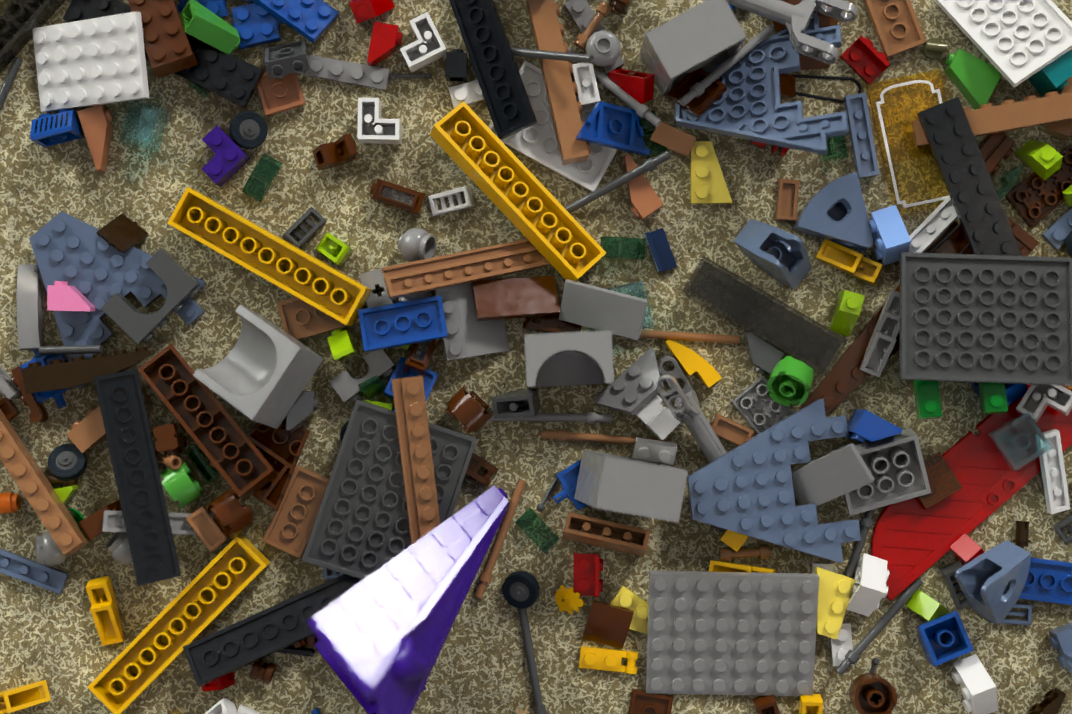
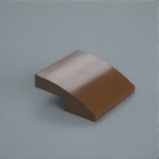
(608, 624)

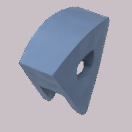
(838, 214)
(775, 252)
(995, 580)

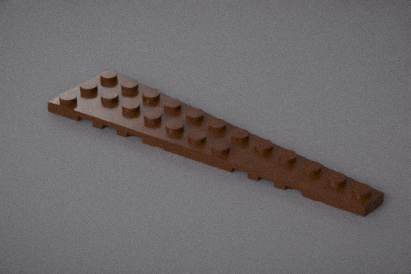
(846, 372)

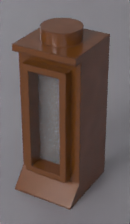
(397, 196)
(420, 356)

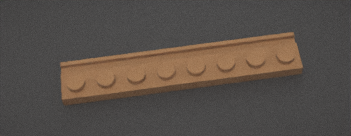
(461, 268)
(416, 456)

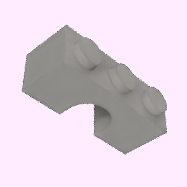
(347, 386)

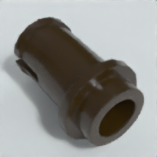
(1022, 533)

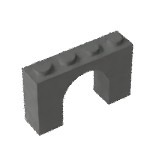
(179, 286)

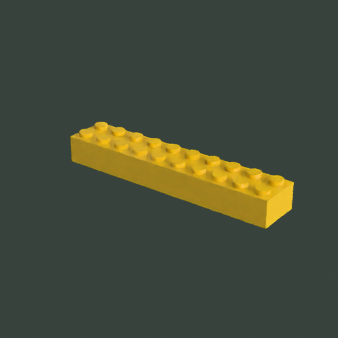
(517, 192)
(269, 256)
(179, 624)

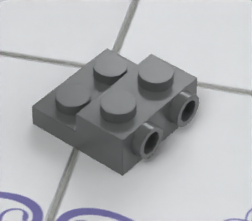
(287, 59)

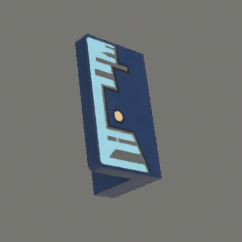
(660, 250)

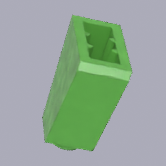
(209, 27)
(972, 77)

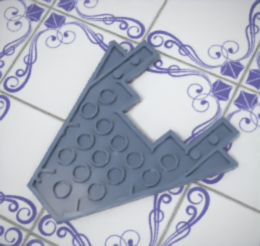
(753, 98)
(75, 253)
(754, 491)

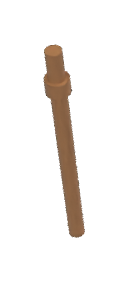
(686, 336)
(562, 436)
(485, 576)

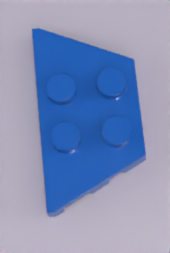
(614, 128)

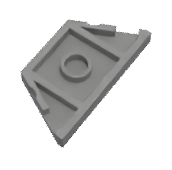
(633, 387)

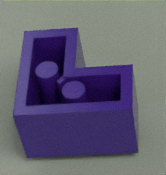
(228, 156)

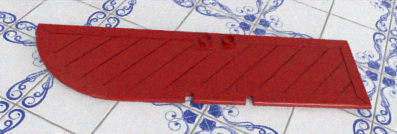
(918, 537)

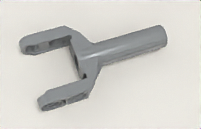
(797, 20)
(688, 409)

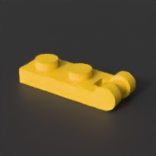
(607, 659)

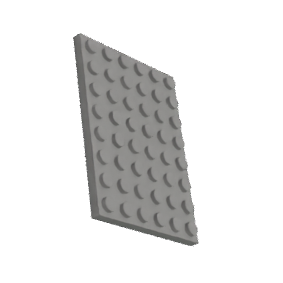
(731, 633)

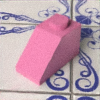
(66, 298)

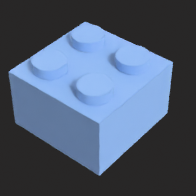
(889, 234)

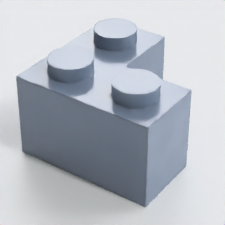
(1062, 641)

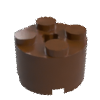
(468, 409)
(230, 514)
(863, 688)

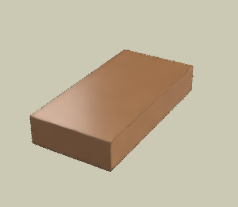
(673, 138)
(787, 200)
(731, 430)
(206, 529)

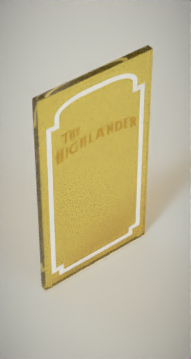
(909, 171)

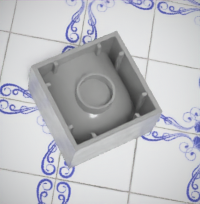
(691, 42)
(569, 358)
(262, 370)
(630, 485)

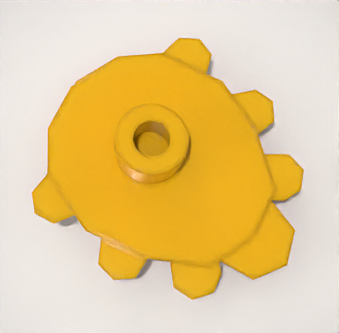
(568, 600)

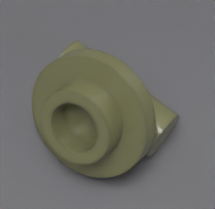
(934, 48)

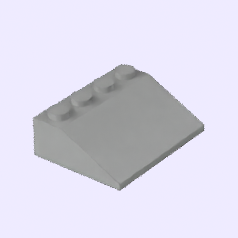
(465, 334)
(897, 472)

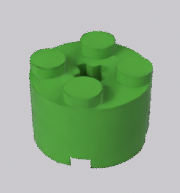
(790, 381)
(181, 484)

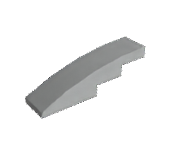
(29, 310)
(883, 336)

